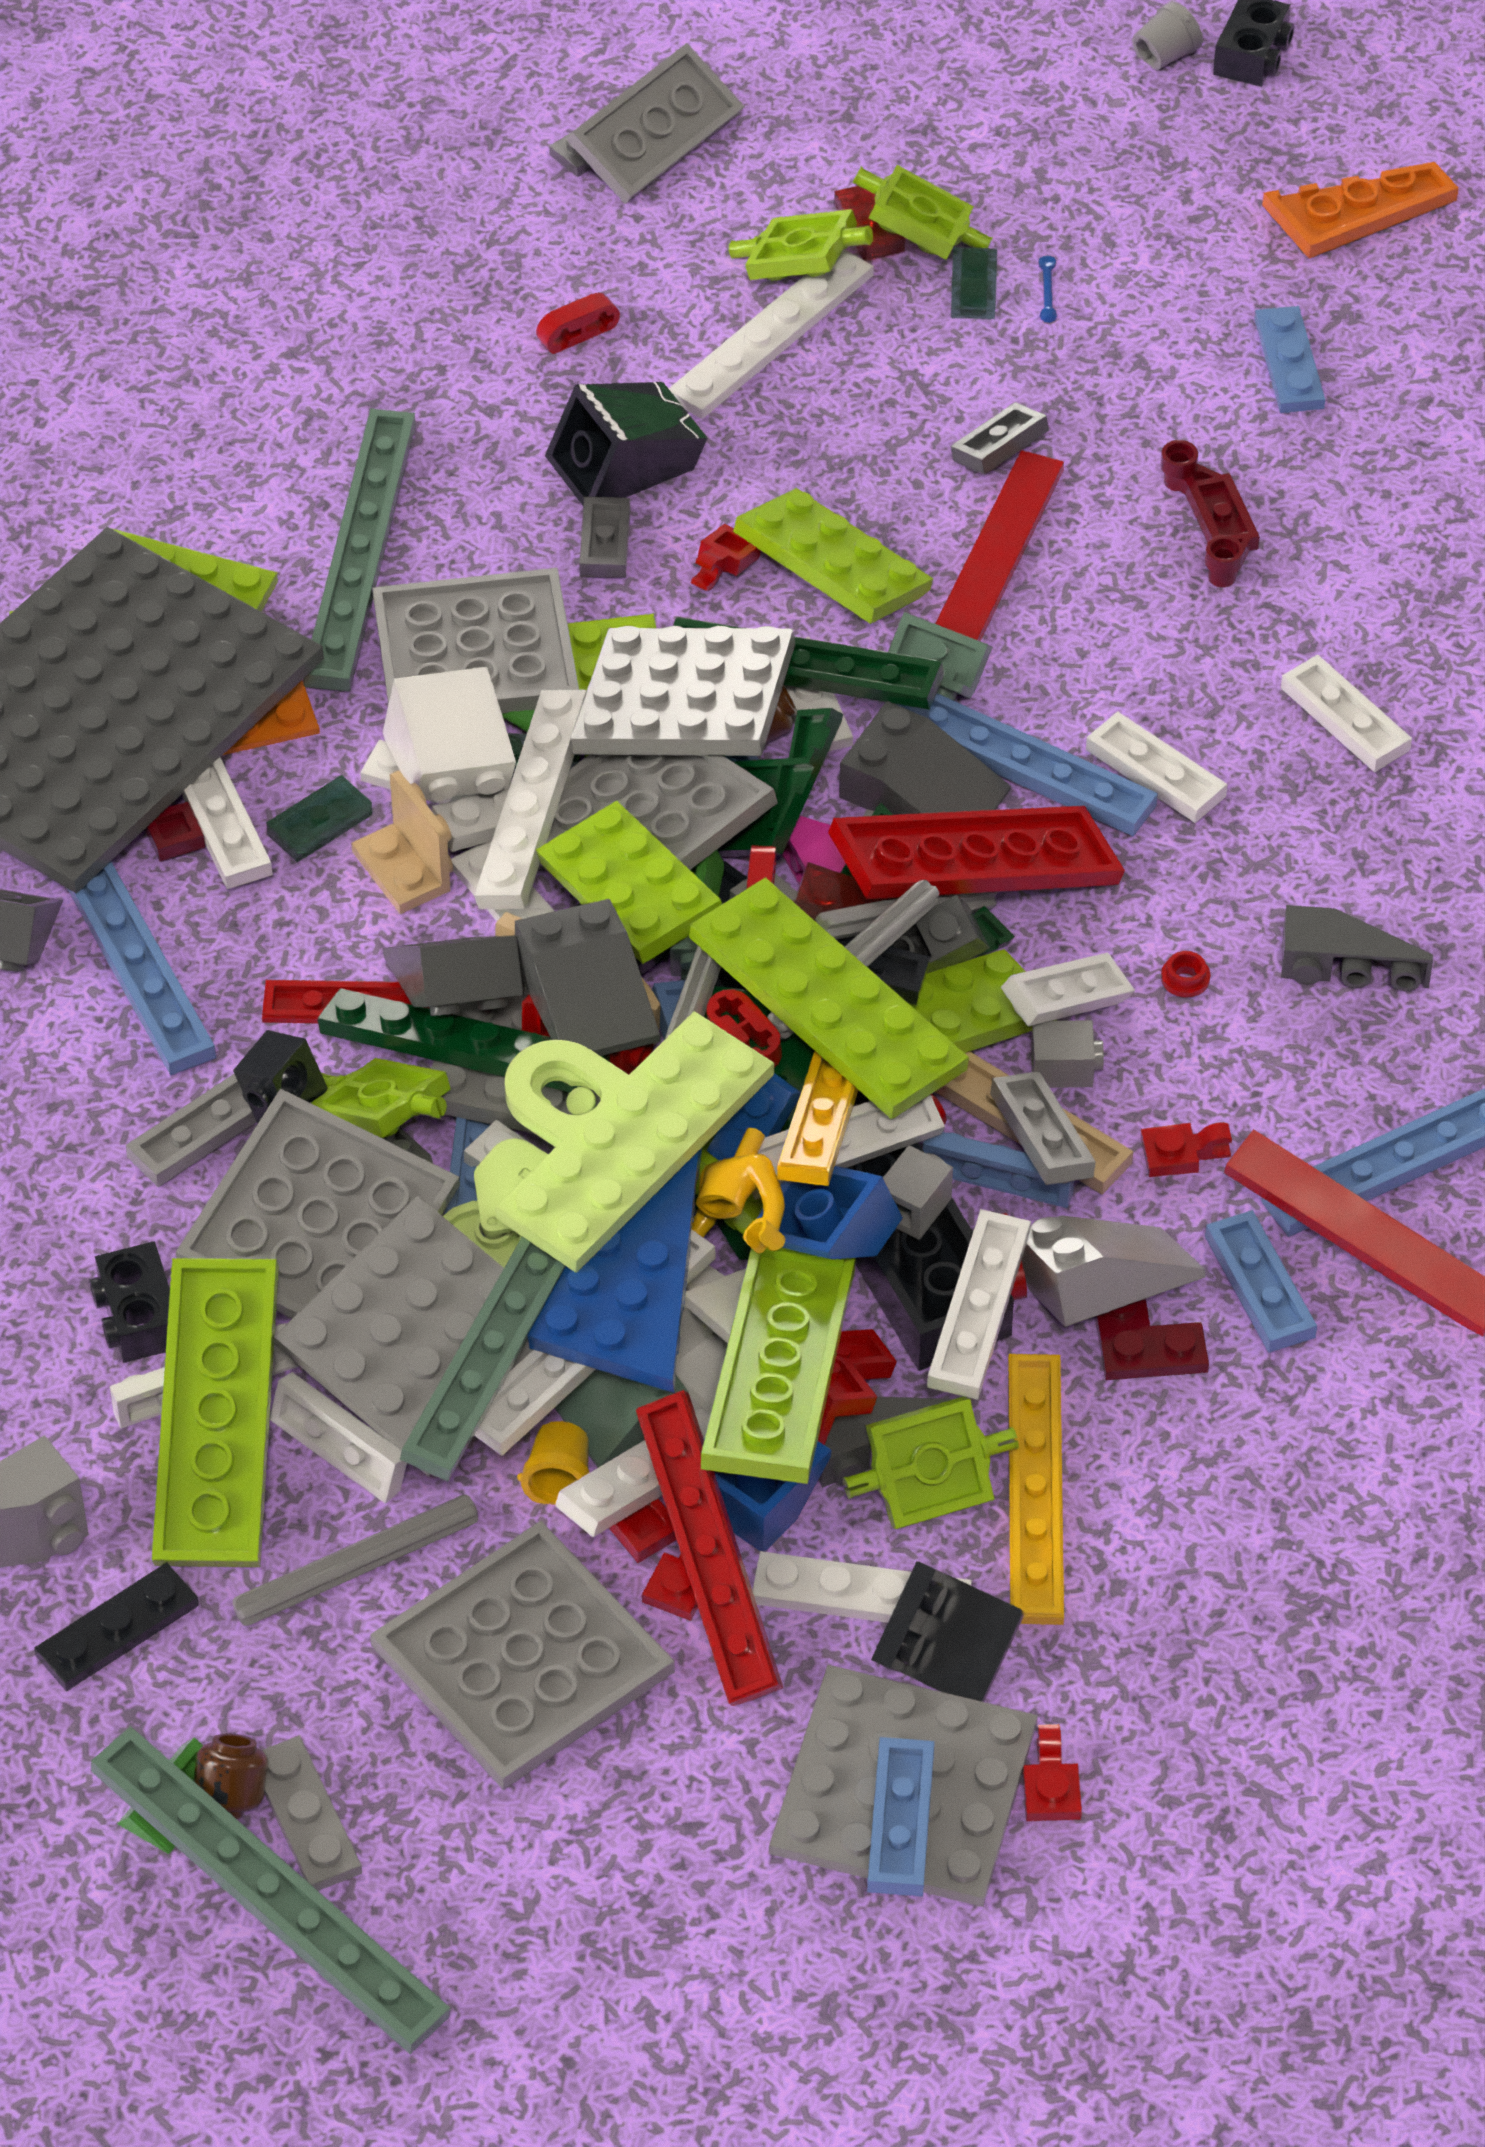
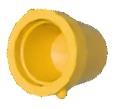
(555, 1461)

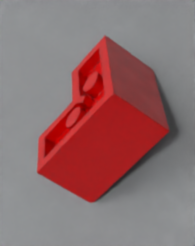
(858, 1358)

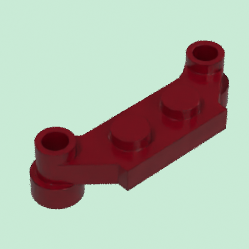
(1216, 507)

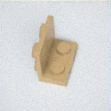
(411, 854)

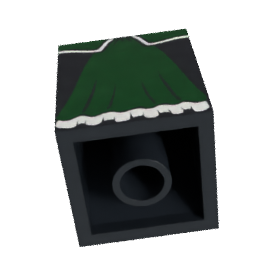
(623, 439)

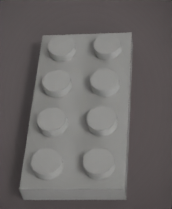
(655, 123)

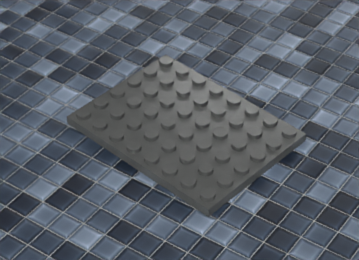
(121, 696)

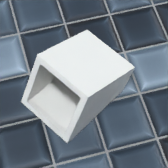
(449, 734)
(705, 1336)

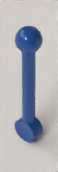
(1048, 313)

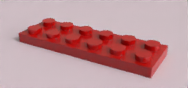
(976, 851)

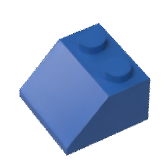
(841, 1219)
(767, 1507)

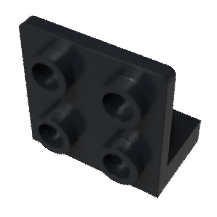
(948, 1634)

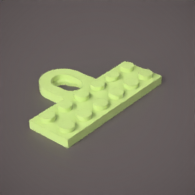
(633, 1140)

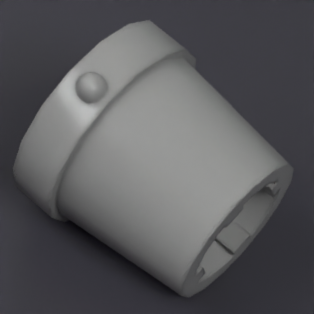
(1167, 36)

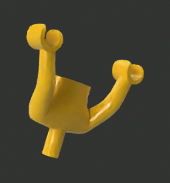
(730, 1182)

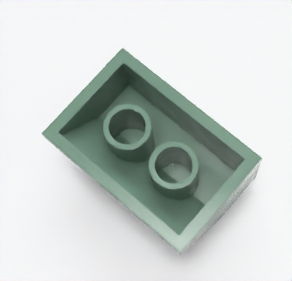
(607, 1413)

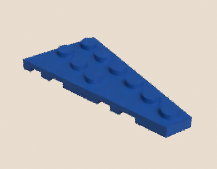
(630, 1296)

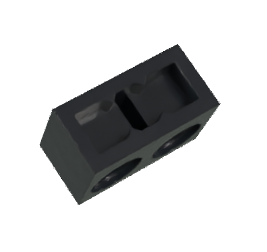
(1253, 41)
(276, 1064)
(134, 1293)

